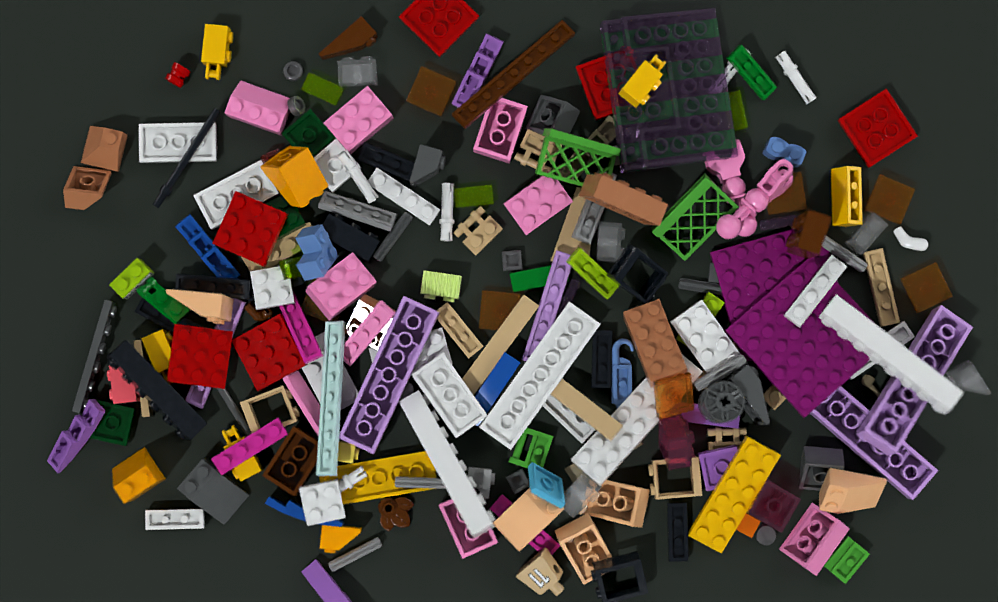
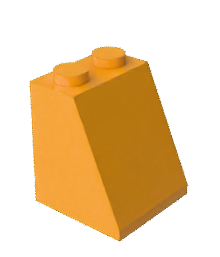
(295, 175)
(136, 476)

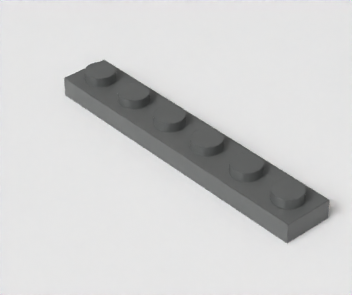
(97, 348)

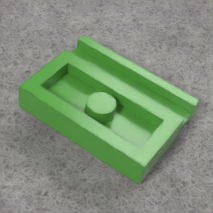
(846, 559)

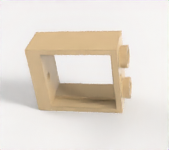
(251, 416)
(695, 481)

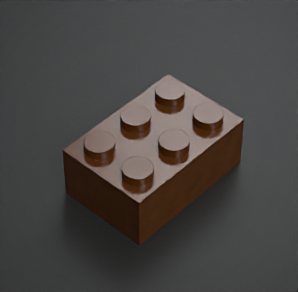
(808, 234)
(293, 461)

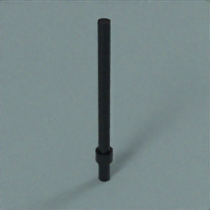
(167, 188)

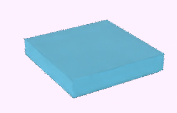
(546, 485)

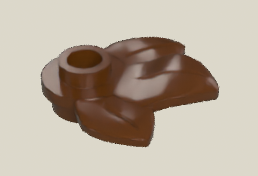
(397, 514)

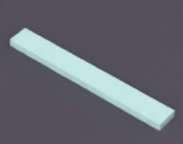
(331, 398)

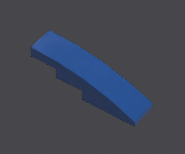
(202, 244)
(496, 382)
(296, 510)

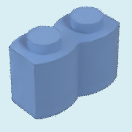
(779, 149)

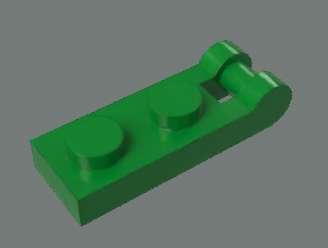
(164, 303)

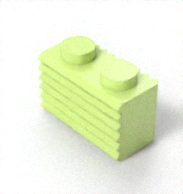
(441, 285)

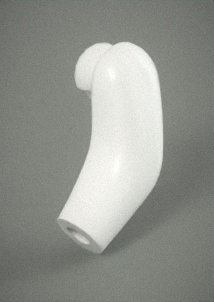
(910, 242)

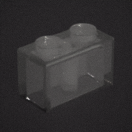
(357, 72)
(866, 234)
(609, 241)
(580, 494)

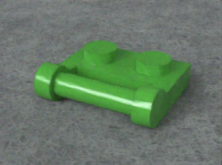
(537, 451)

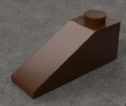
(354, 38)

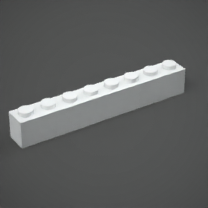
(891, 355)
(446, 464)

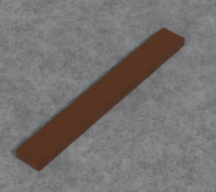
(513, 74)

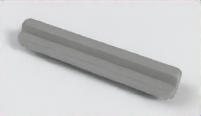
(844, 254)
(720, 372)
(419, 482)
(355, 554)

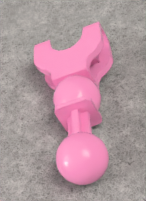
(729, 175)
(757, 199)

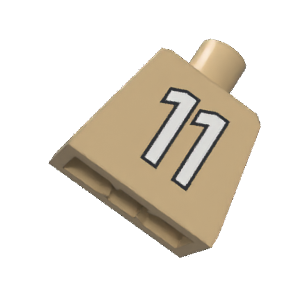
(542, 573)

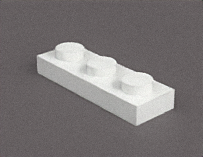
(174, 519)

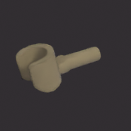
(867, 381)

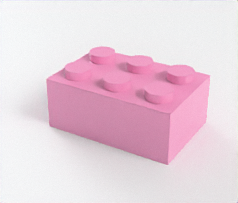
(358, 120)
(500, 130)
(537, 203)
(341, 286)
(463, 538)

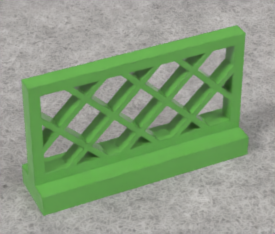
(576, 143)
(682, 206)

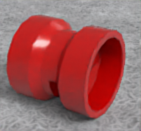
(177, 75)

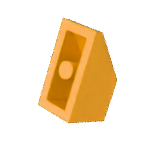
(335, 538)

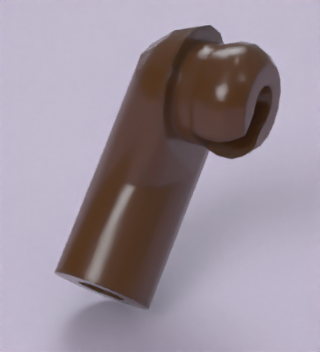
(258, 315)

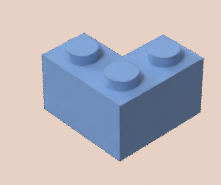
(317, 252)

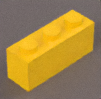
(846, 196)

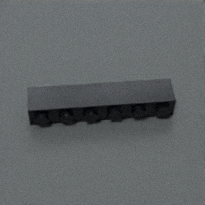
(156, 391)

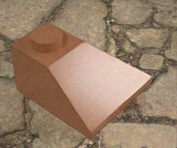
(104, 148)
(85, 187)

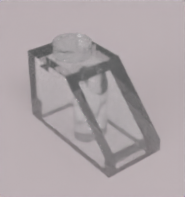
(967, 378)

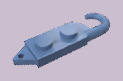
(620, 374)

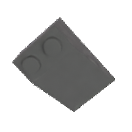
(750, 385)
(213, 491)

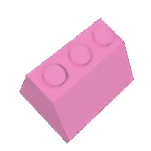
(258, 107)
(814, 539)

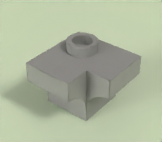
(483, 479)

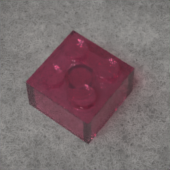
(675, 441)
(773, 506)

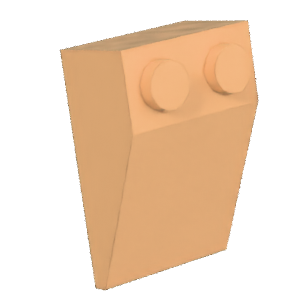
(213, 306)
(849, 491)
(620, 503)
(526, 519)
(582, 545)

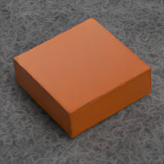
(748, 525)

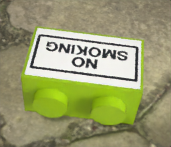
(131, 278)

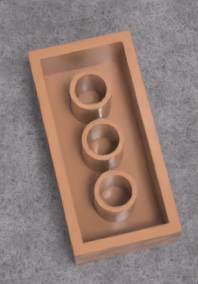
(623, 199)
(654, 341)

